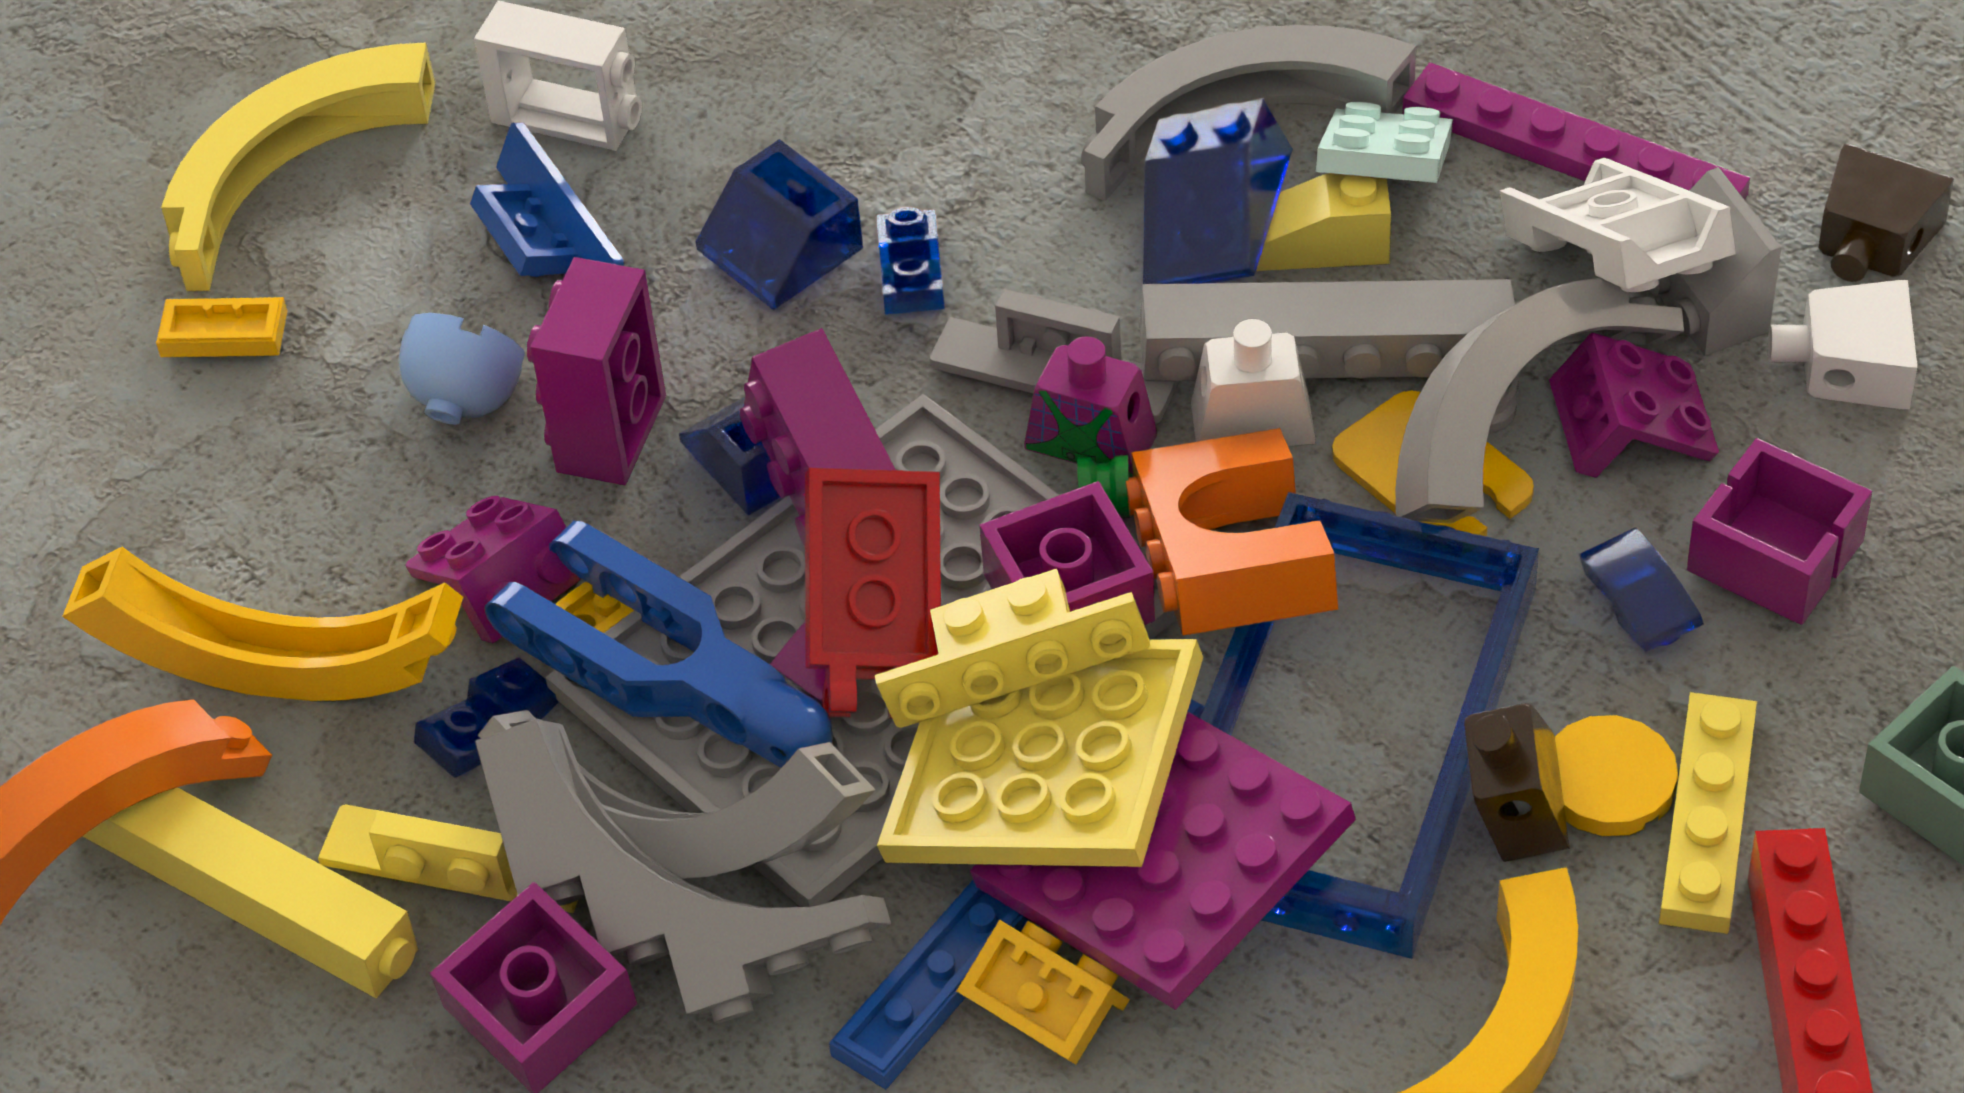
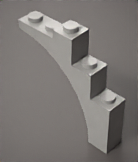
(638, 908)

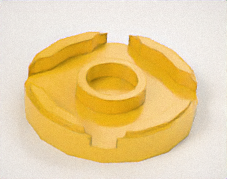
(1614, 774)

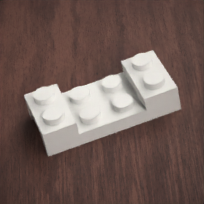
(1628, 223)

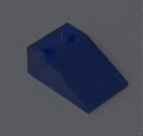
(1211, 193)

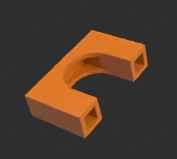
(1220, 576)

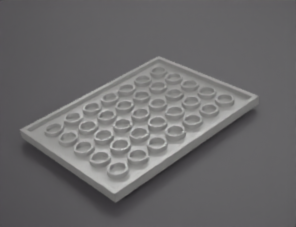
(760, 606)

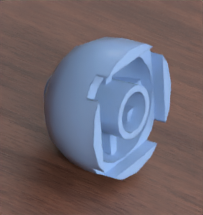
(457, 370)

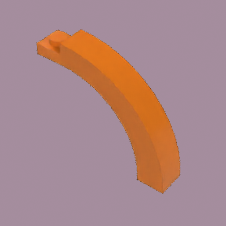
(108, 771)

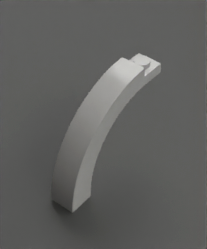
(1269, 63)
(1452, 416)
(782, 816)

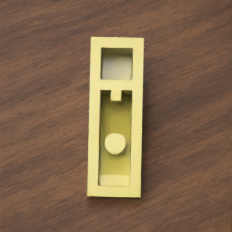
(1329, 224)

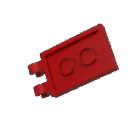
(869, 575)

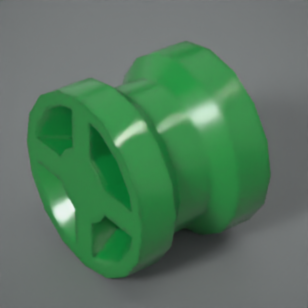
(1111, 477)

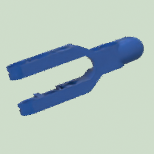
(714, 686)

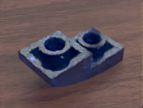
(910, 261)
(1642, 589)
(506, 689)

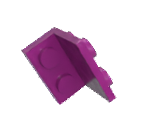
(1626, 393)

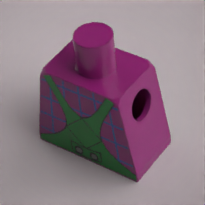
(1089, 406)

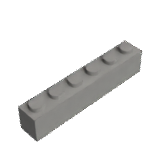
(1337, 326)

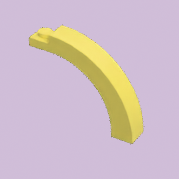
(277, 124)

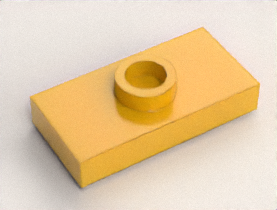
(222, 327)

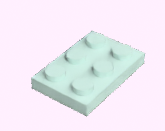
(1385, 144)

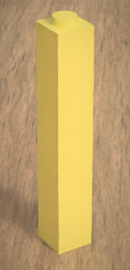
(264, 887)

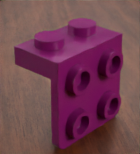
(495, 546)

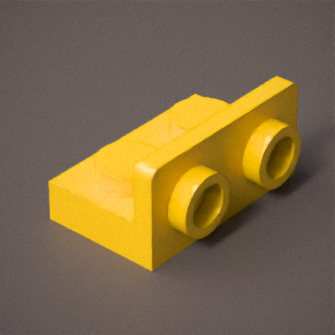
(1039, 990)

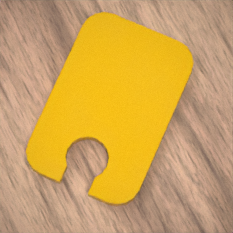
(1371, 452)

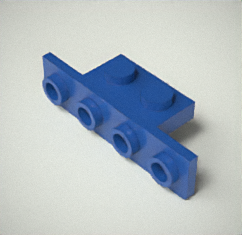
(537, 212)

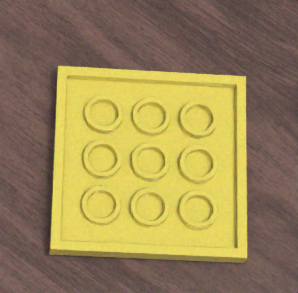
(1049, 769)

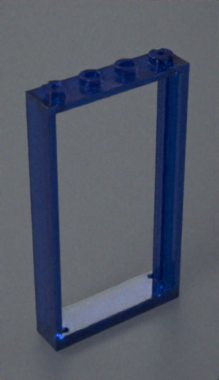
(1344, 907)

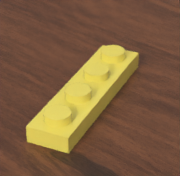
(1708, 813)

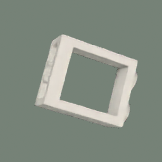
(577, 115)

